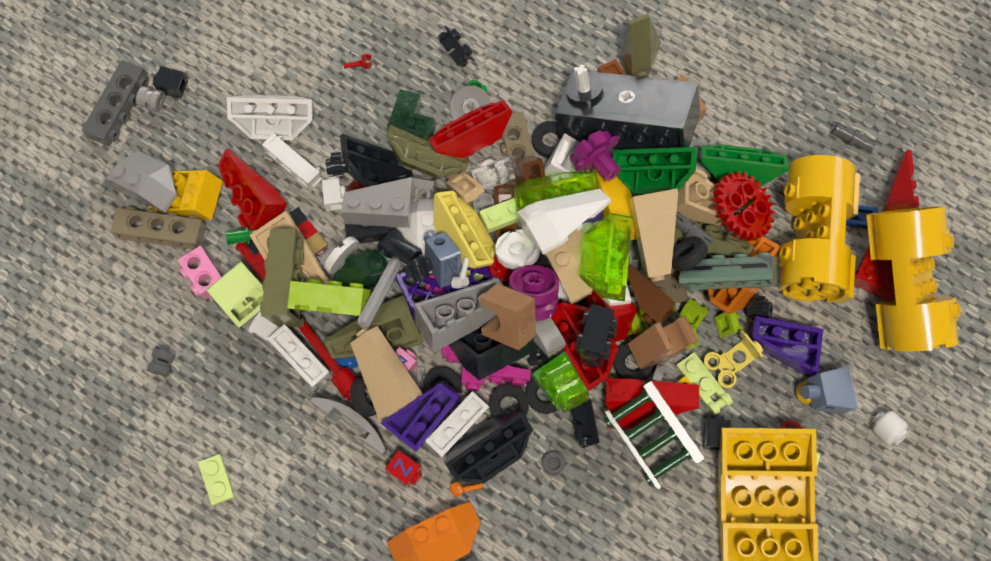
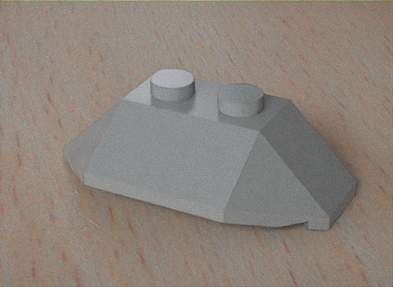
(144, 180)

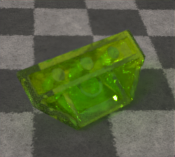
(553, 187)
(607, 256)

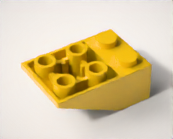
(196, 194)

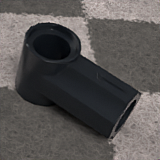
(396, 246)

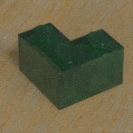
(407, 116)
(362, 269)

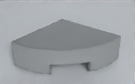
(659, 372)

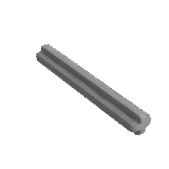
(379, 293)

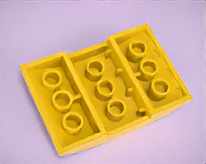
(767, 494)

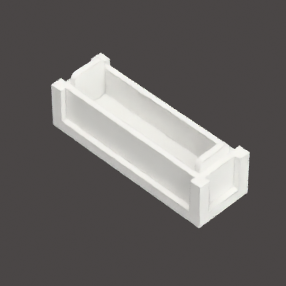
(292, 161)
(298, 356)
(457, 424)

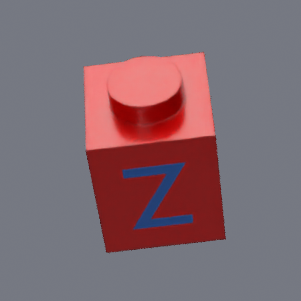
(404, 469)

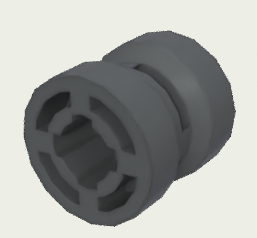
(160, 362)

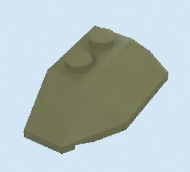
(419, 155)

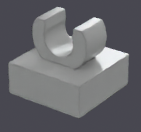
(425, 183)

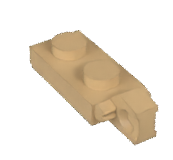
(465, 186)

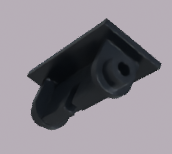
(452, 40)
(586, 426)

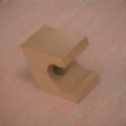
(514, 317)
(662, 344)

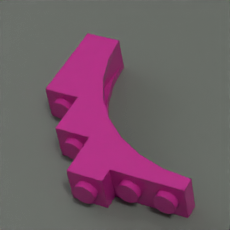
(508, 374)

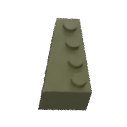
(281, 267)

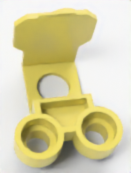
(728, 366)

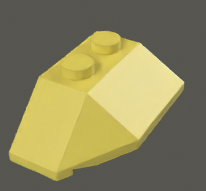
(463, 228)

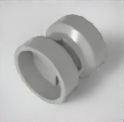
(147, 97)
(485, 202)

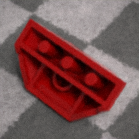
(472, 131)
(569, 322)

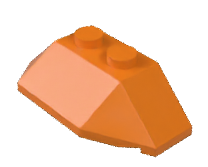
(736, 299)
(439, 538)

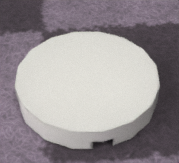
(516, 250)
(337, 257)

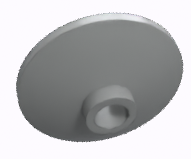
(465, 95)

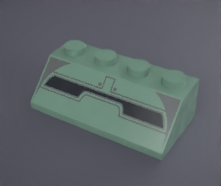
(731, 273)

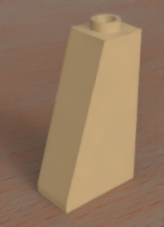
(655, 230)
(383, 373)

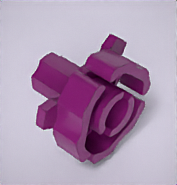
(597, 155)

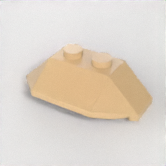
(566, 264)

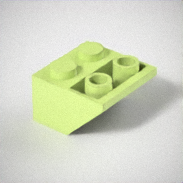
(238, 294)

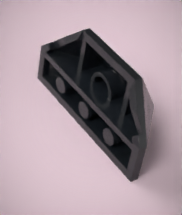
(370, 163)
(489, 448)

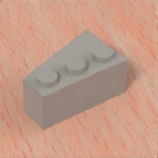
(380, 204)

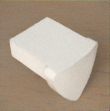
(260, 326)

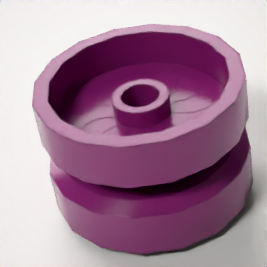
(540, 284)

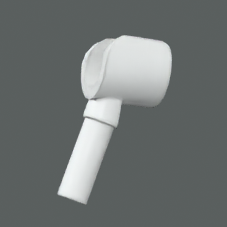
(461, 281)

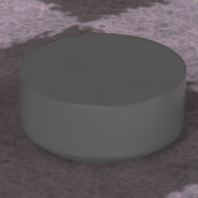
(553, 463)

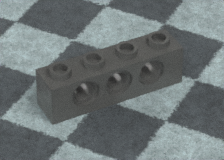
(105, 108)

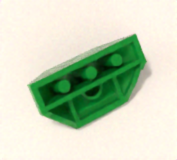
(755, 162)
(655, 168)

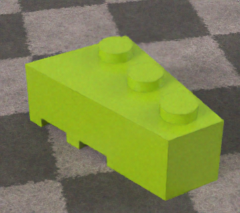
(328, 298)

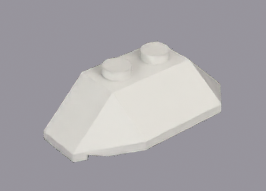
(268, 114)
(421, 223)

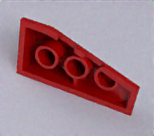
(902, 187)
(253, 195)
(678, 396)

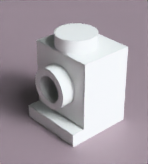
(333, 193)

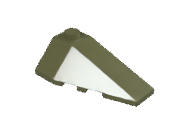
(640, 47)
(723, 243)
(392, 319)

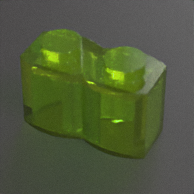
(564, 385)

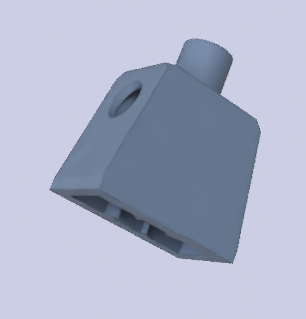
(443, 256)
(831, 391)

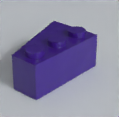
(789, 343)
(423, 416)

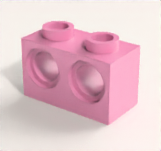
(205, 271)

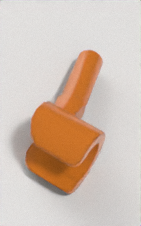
(458, 490)

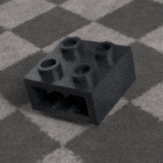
(595, 341)

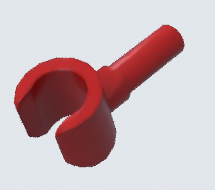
(360, 63)

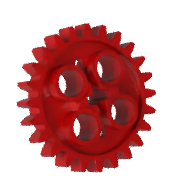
(752, 220)

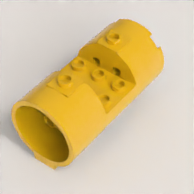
(821, 196)
(916, 317)

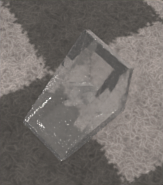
(494, 172)

